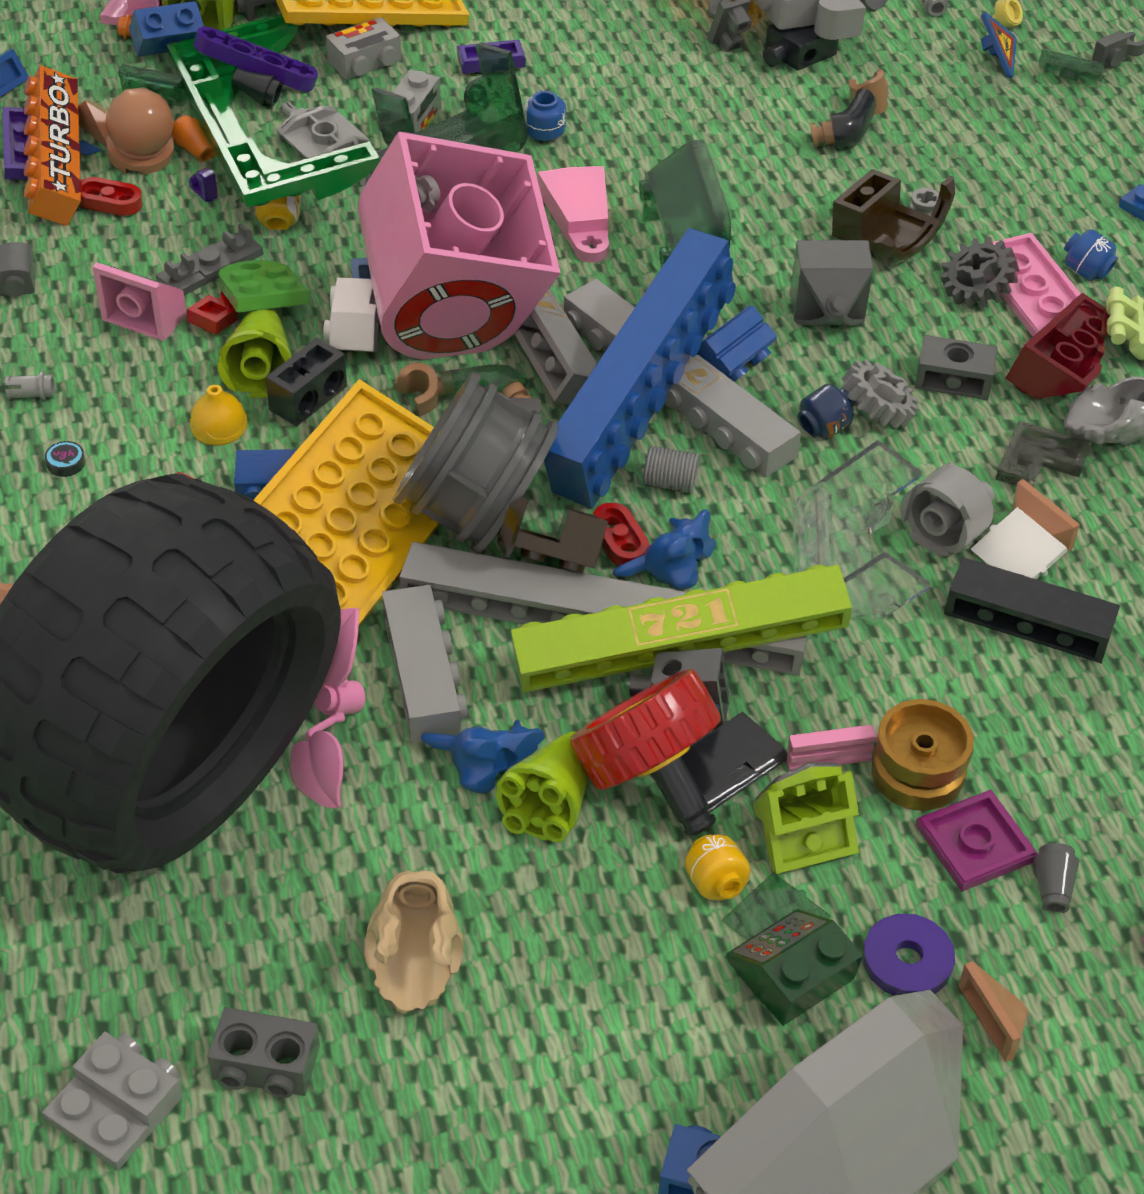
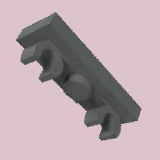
(205, 264)

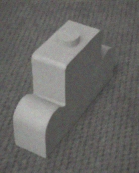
(831, 17)

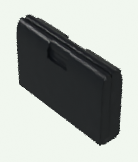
(732, 759)

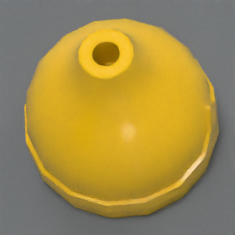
(218, 417)

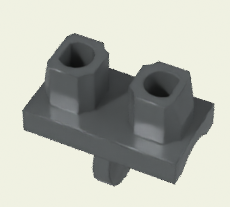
(728, 23)

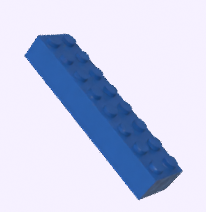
(640, 368)

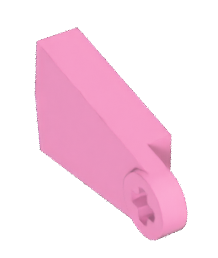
(579, 208)

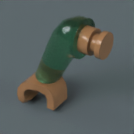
(423, 378)

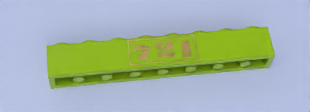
(719, 618)

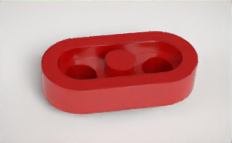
(110, 196)
(624, 536)

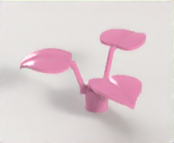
(318, 762)

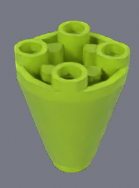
(543, 792)

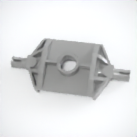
(318, 131)

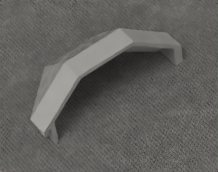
(855, 1115)

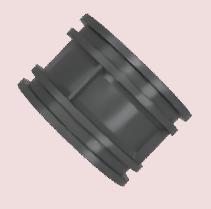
(476, 462)

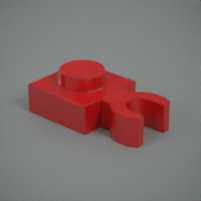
(212, 314)

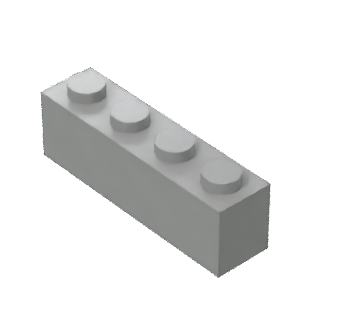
(422, 662)

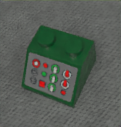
(796, 963)

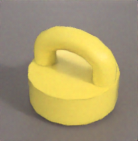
(1008, 13)

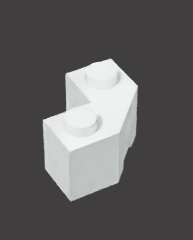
(353, 316)

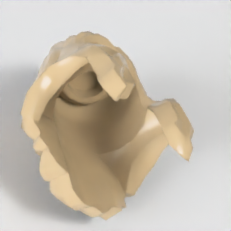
(413, 941)

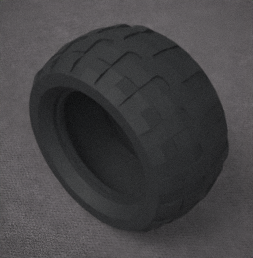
(157, 669)

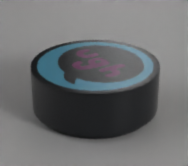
(65, 458)

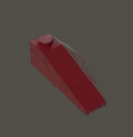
(1064, 352)

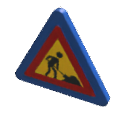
(1000, 43)

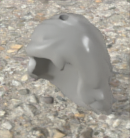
(1102, 418)

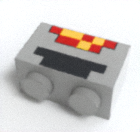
(363, 48)
(422, 97)

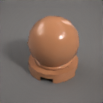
(139, 131)

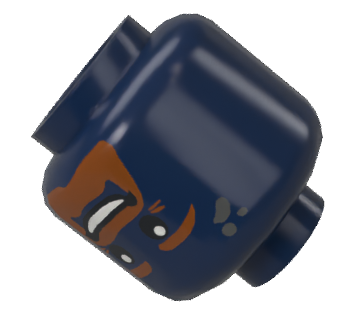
(826, 411)

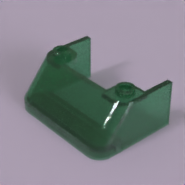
(492, 111)
(685, 195)

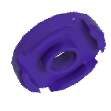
(910, 932)

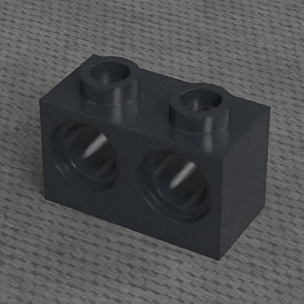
(306, 381)

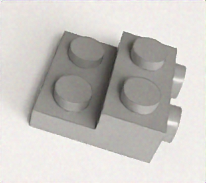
(114, 1098)

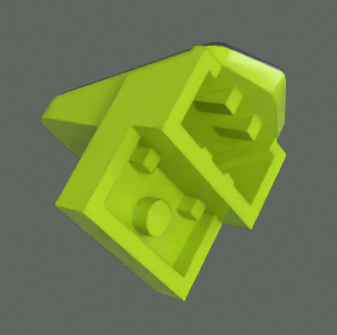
(808, 816)

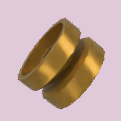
(922, 754)

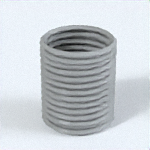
(671, 469)

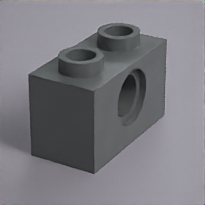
(956, 367)

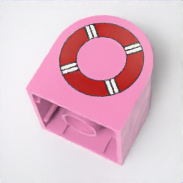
(472, 265)

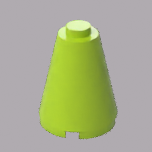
(253, 353)

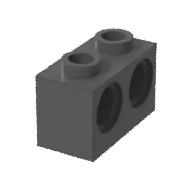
(268, 1041)

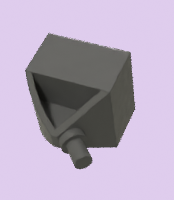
(831, 282)

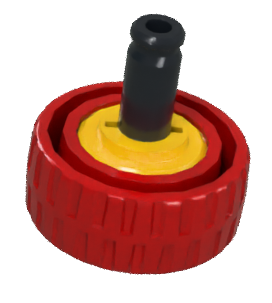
(649, 737)

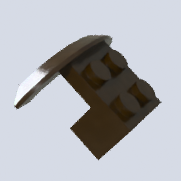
(874, 213)
(576, 541)

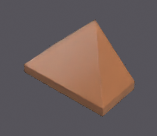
(93, 120)
(1045, 514)
(995, 1007)

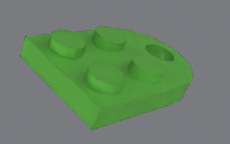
(261, 285)

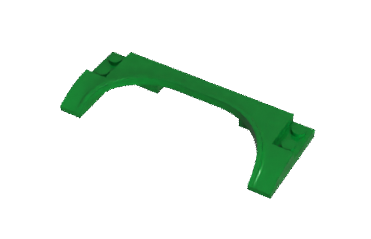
(251, 173)

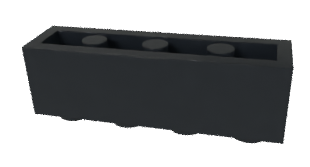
(1031, 609)

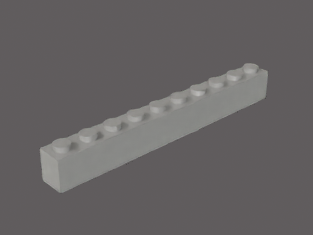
(546, 594)

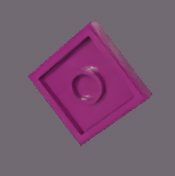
(976, 840)

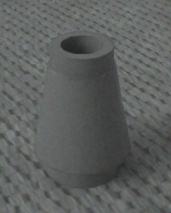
(1056, 875)

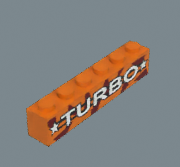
(52, 145)

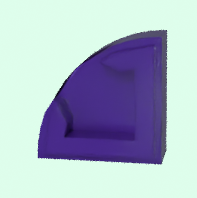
(204, 184)

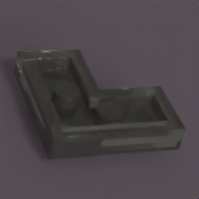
(1038, 447)

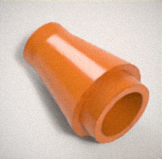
(191, 137)

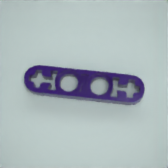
(255, 58)

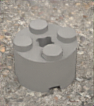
(948, 509)

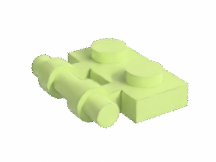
(1126, 320)

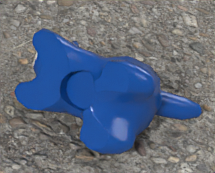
(675, 554)
(485, 753)

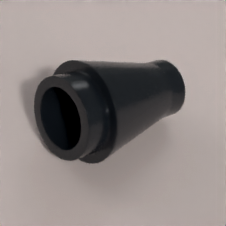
(258, 86)

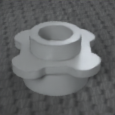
(428, 192)

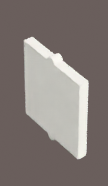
(1019, 546)

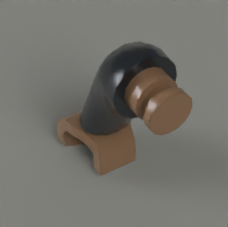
(850, 126)

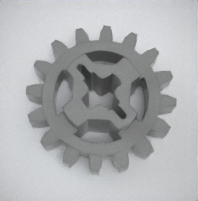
(880, 393)

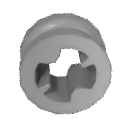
(924, 195)

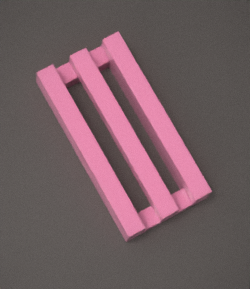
(835, 746)

